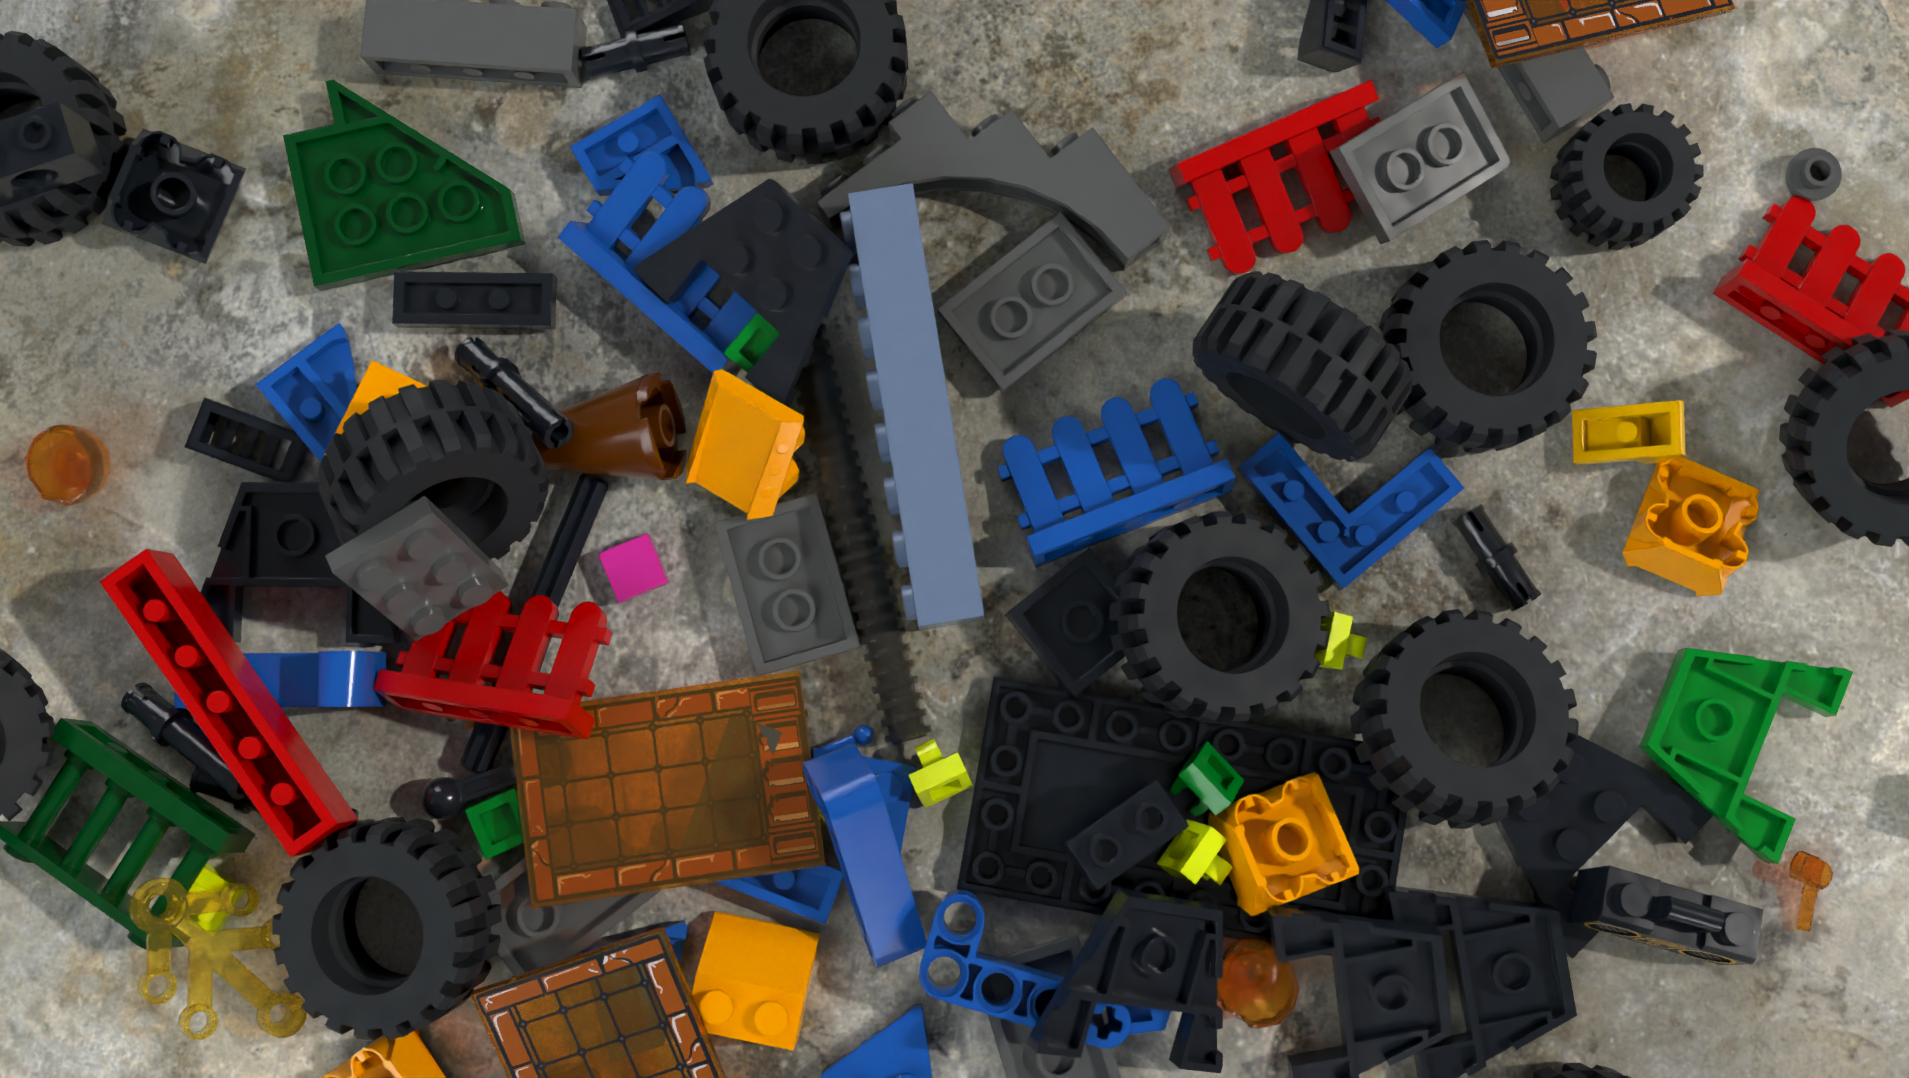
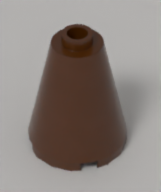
(624, 433)

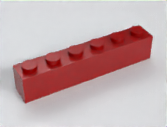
(228, 700)

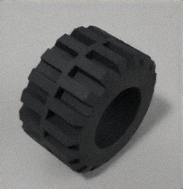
(1659, 153)

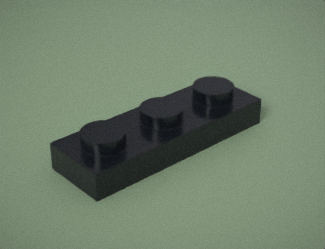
(474, 300)

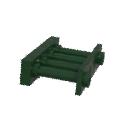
(128, 777)

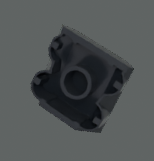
(173, 195)

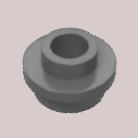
(1803, 184)

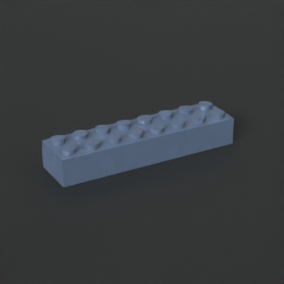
(915, 406)

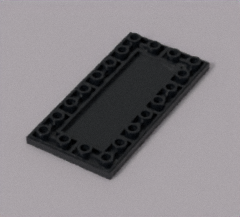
(1065, 762)

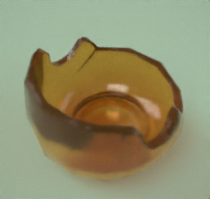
(68, 464)
(1256, 985)

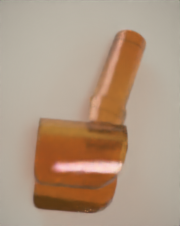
(1816, 876)

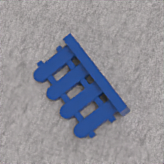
(612, 223)
(1150, 496)

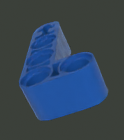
(318, 678)
(866, 853)
(976, 966)

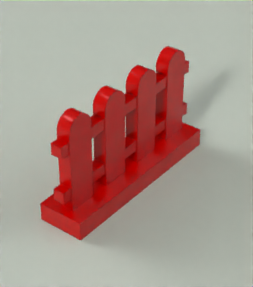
(1265, 185)
(1803, 305)
(512, 698)

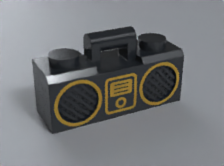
(1666, 916)

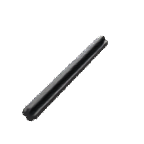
(551, 582)

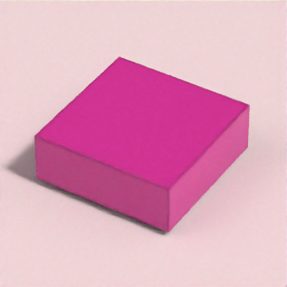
(634, 568)

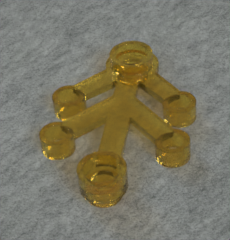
(208, 953)

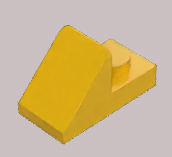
(1629, 433)

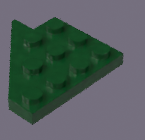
(389, 197)

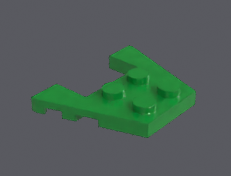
(1714, 727)

